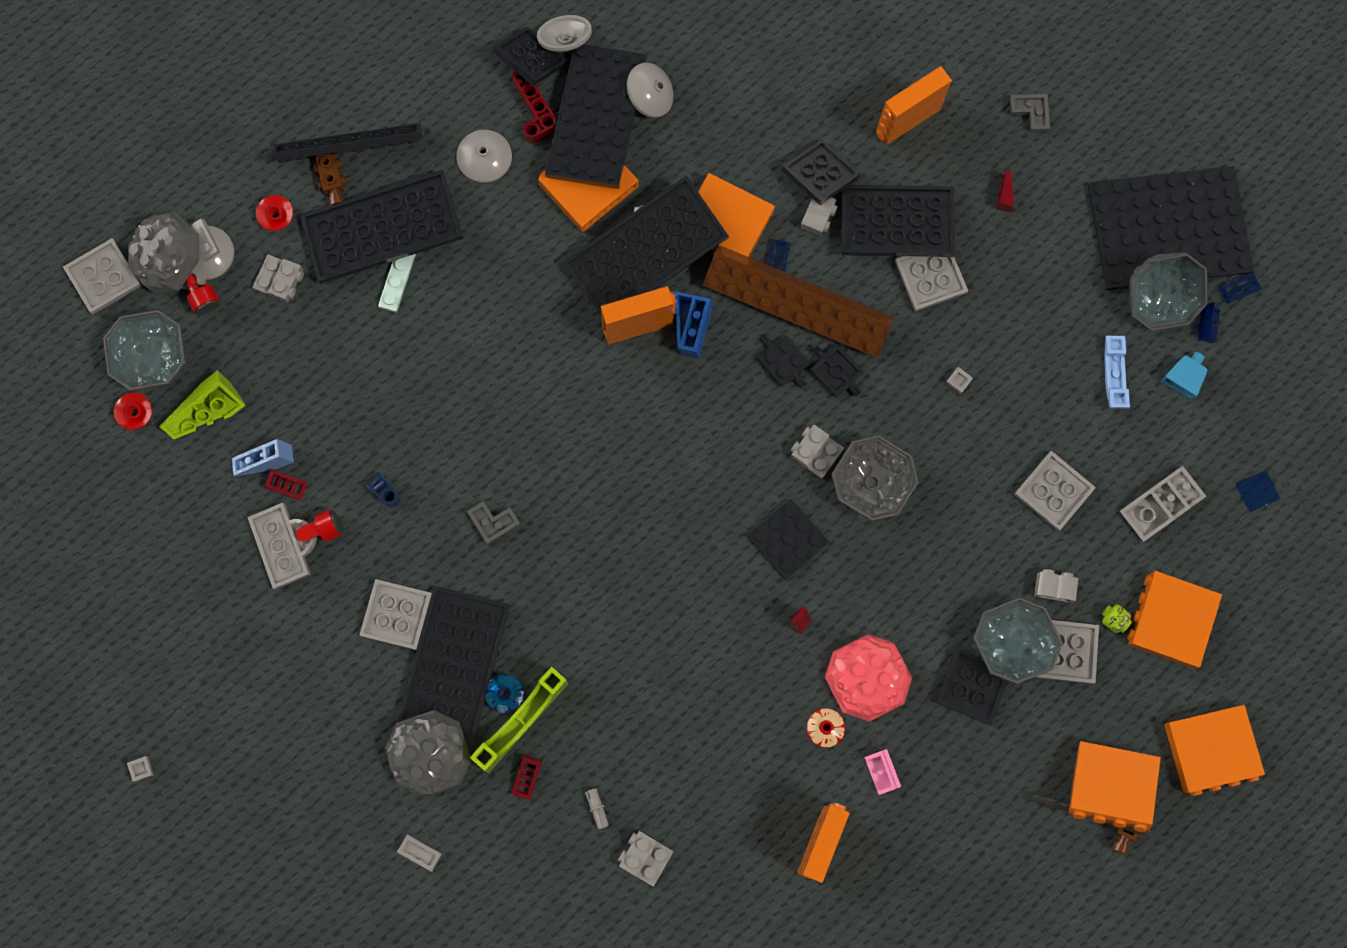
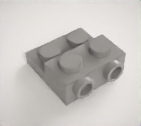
(278, 278)
(816, 451)
(645, 858)

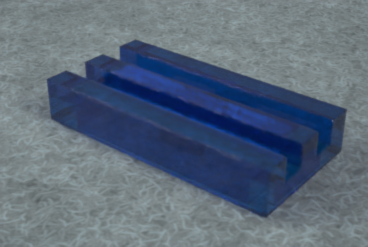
(781, 244)
(1226, 294)

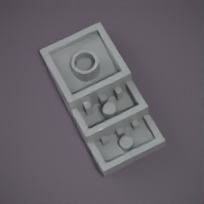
(1163, 503)

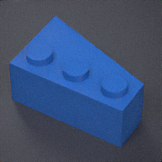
(692, 322)

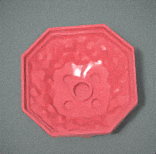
(868, 677)

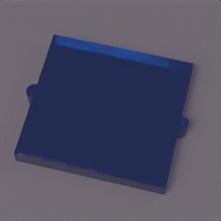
(1257, 491)

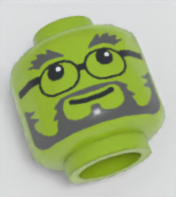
(1116, 618)

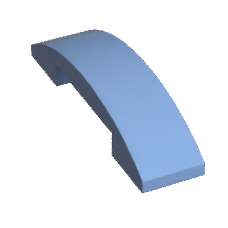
(1115, 372)

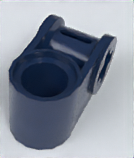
(381, 488)

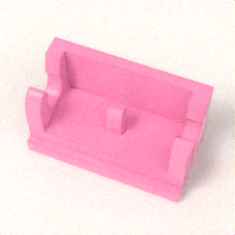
(882, 772)

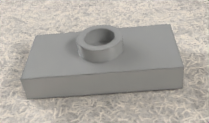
(419, 853)

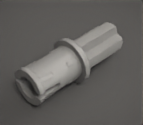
(597, 808)

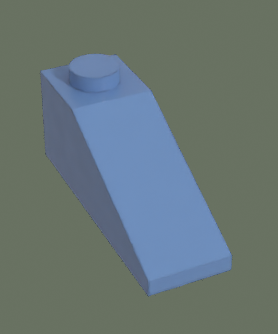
(263, 458)

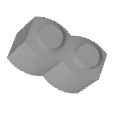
(817, 216)
(1056, 586)

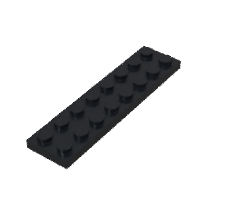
(351, 141)

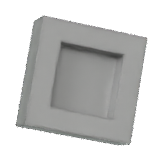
(959, 380)
(140, 769)

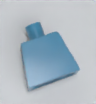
(1187, 375)

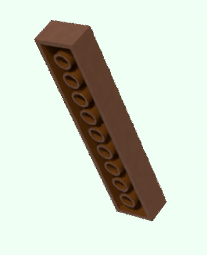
(798, 301)

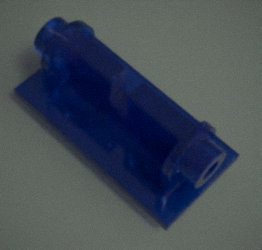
(1208, 316)

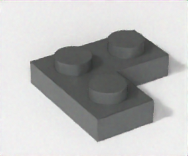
(1035, 106)
(492, 527)

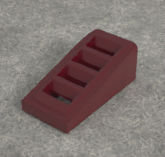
(1005, 198)
(268, 486)
(800, 620)
(532, 760)

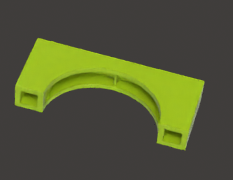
(503, 740)

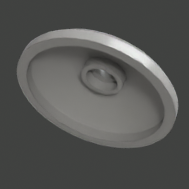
(564, 33)
(650, 90)
(486, 166)
(221, 262)

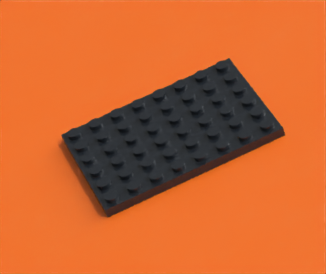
(1170, 214)

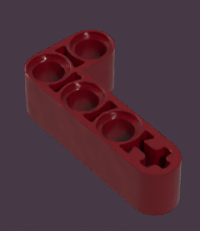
(540, 117)

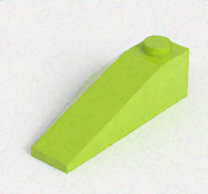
(208, 402)

